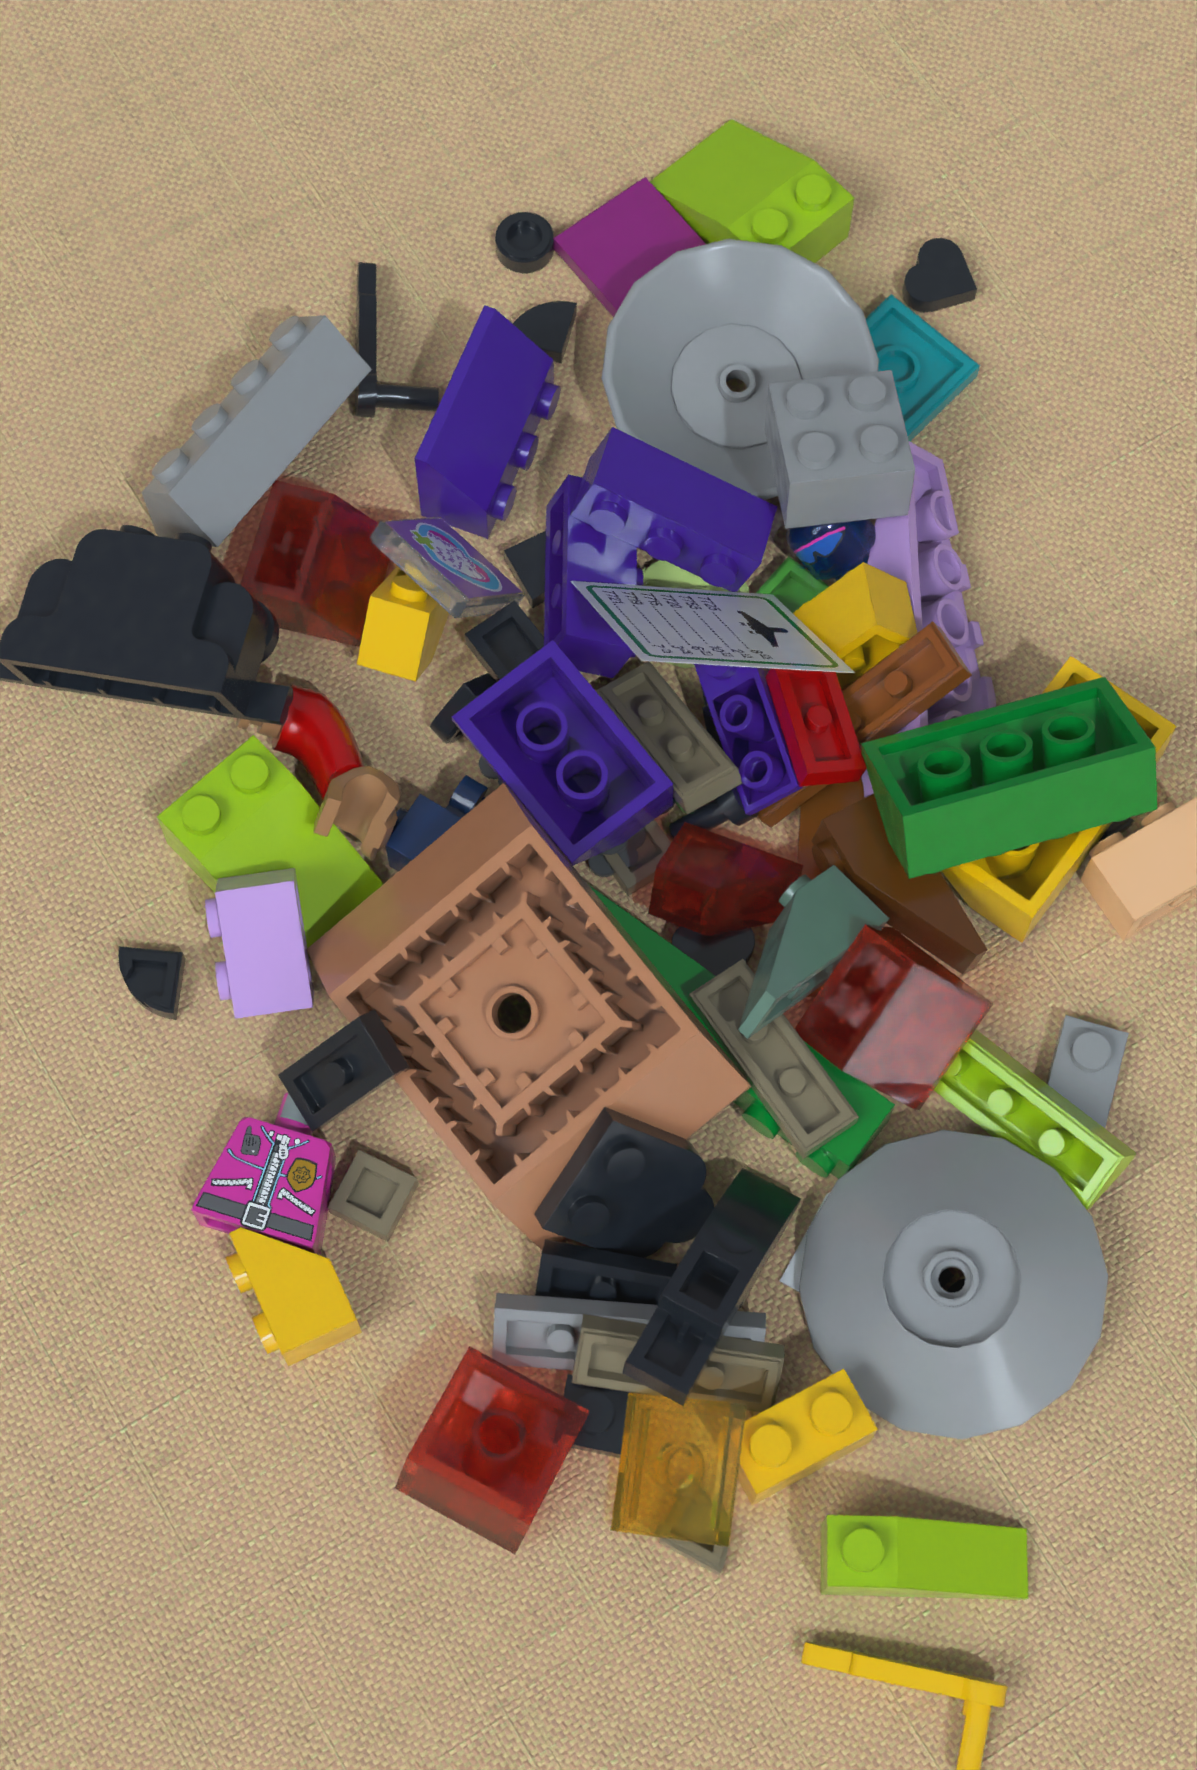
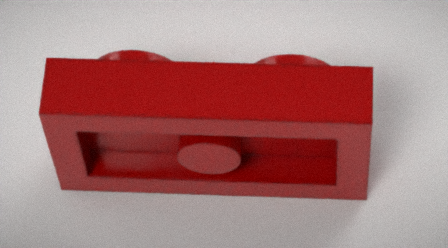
(816, 726)

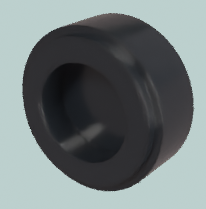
(524, 242)

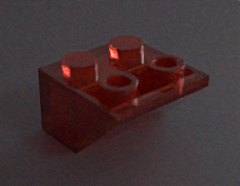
(315, 563)
(892, 1016)

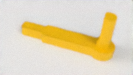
(977, 1692)

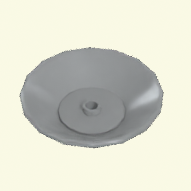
(720, 318)
(966, 1356)

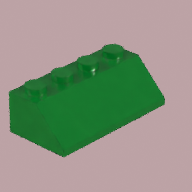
(1011, 776)

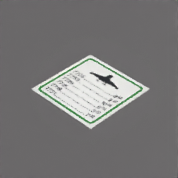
(709, 627)

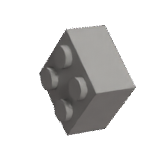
(839, 449)

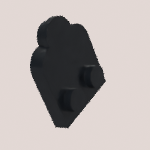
(628, 1189)

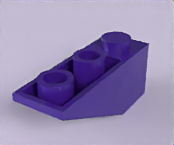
(749, 732)

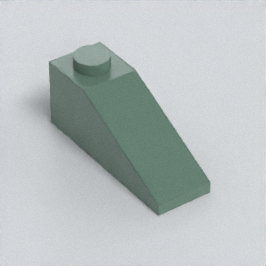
(806, 944)

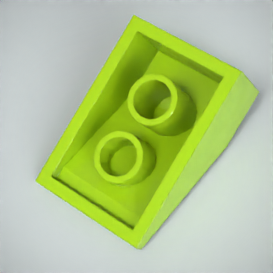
(757, 192)
(261, 819)

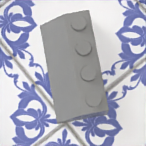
(254, 430)

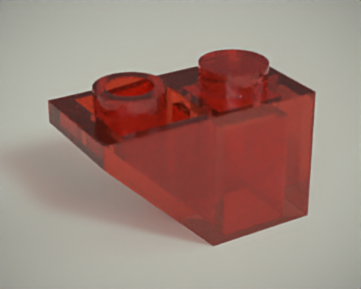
(719, 883)

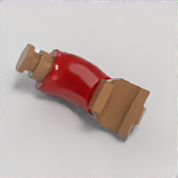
(352, 794)

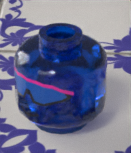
(832, 548)

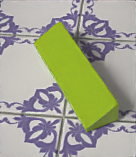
(1033, 1116)

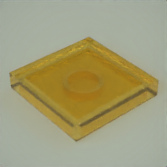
(679, 1469)

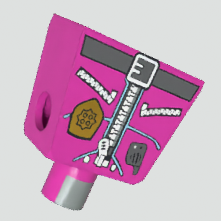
(271, 1181)

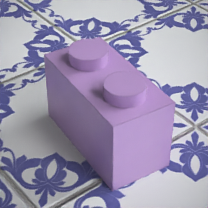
(262, 943)

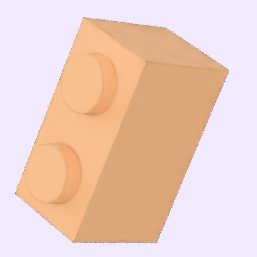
(1147, 872)

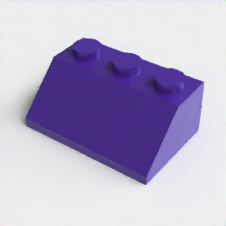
(485, 427)
(566, 755)

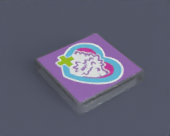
(445, 566)

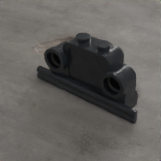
(147, 627)

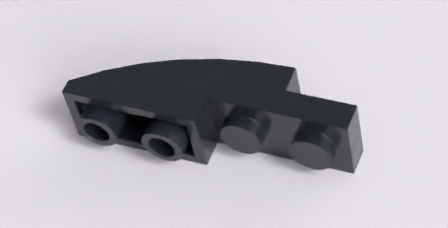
(710, 1286)

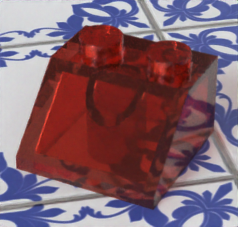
(491, 1449)

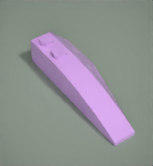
(921, 554)

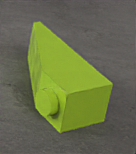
(922, 1558)

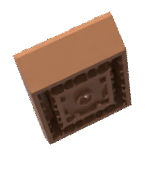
(499, 917)

